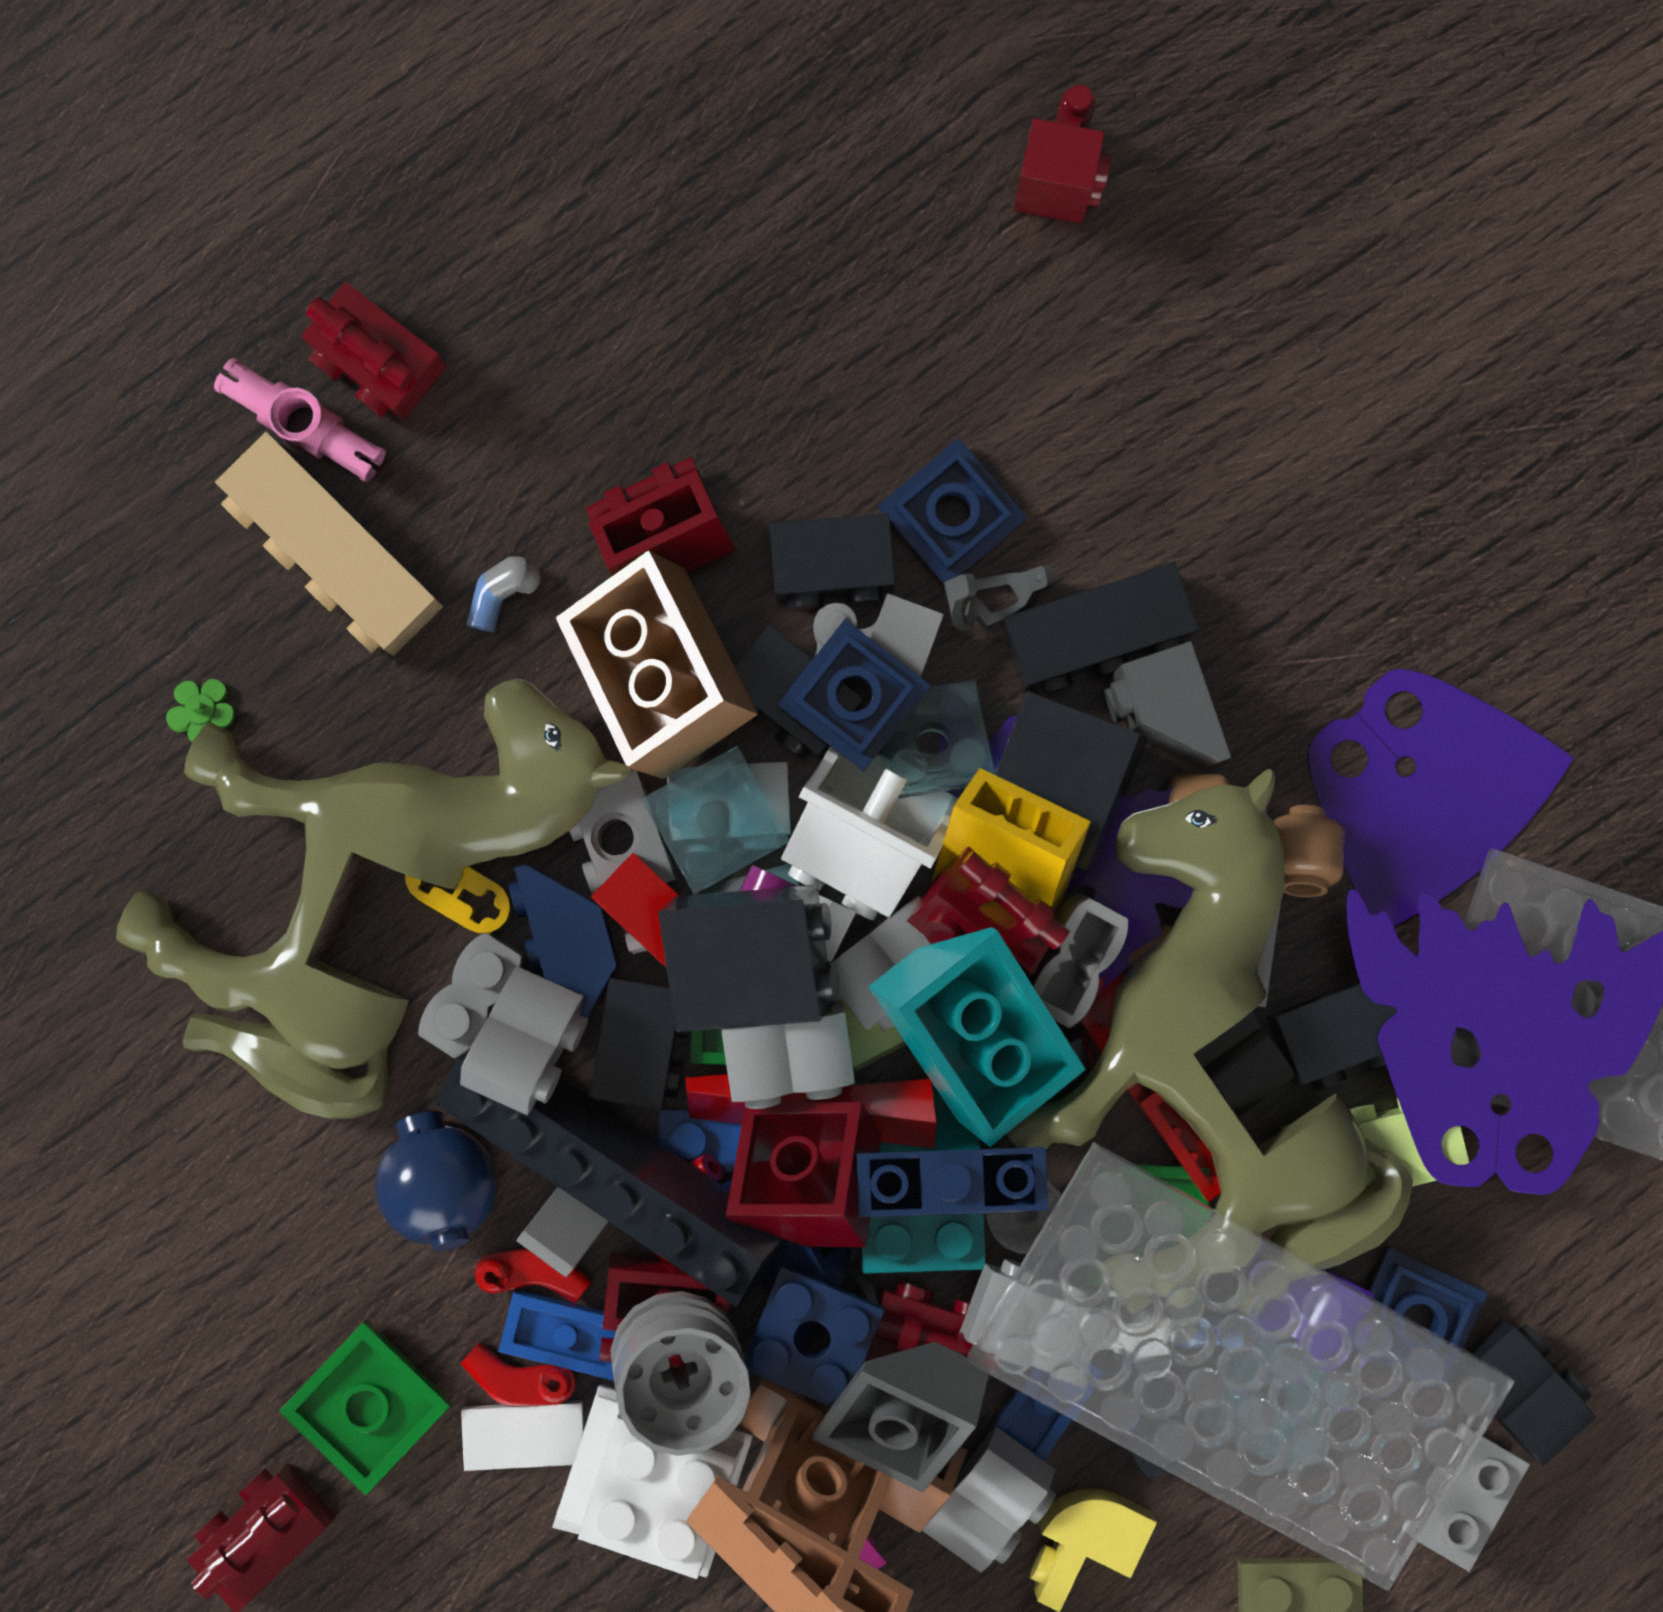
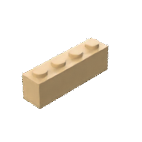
(328, 544)

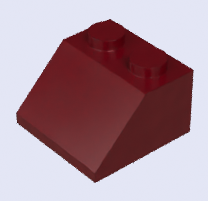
(801, 1174)

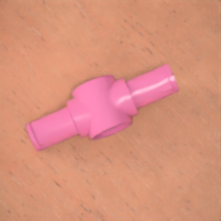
(278, 401)

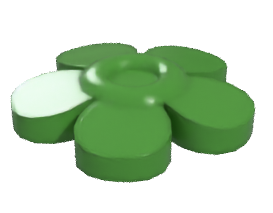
(200, 707)

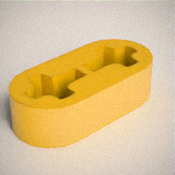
(460, 911)

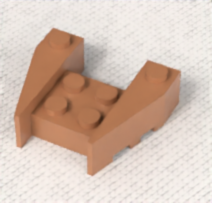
(809, 1513)

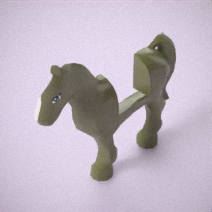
(391, 815)
(1191, 993)

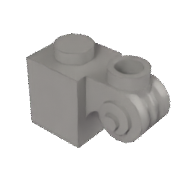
(901, 629)

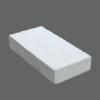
(521, 1435)

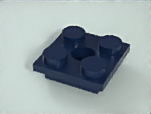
(945, 548)
(861, 733)
(1407, 1282)
(784, 1360)

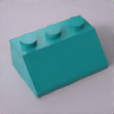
(978, 1031)

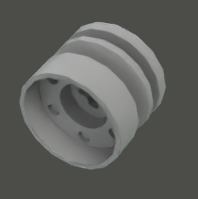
(686, 1405)

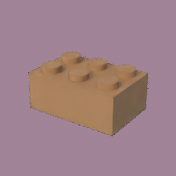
(656, 666)

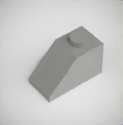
(562, 1231)

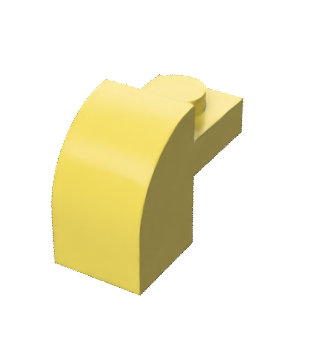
(1092, 1526)

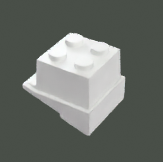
(863, 835)
(641, 1497)

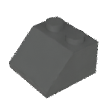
(1169, 705)
(906, 1412)

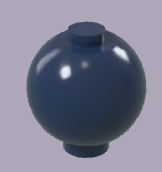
(435, 1182)

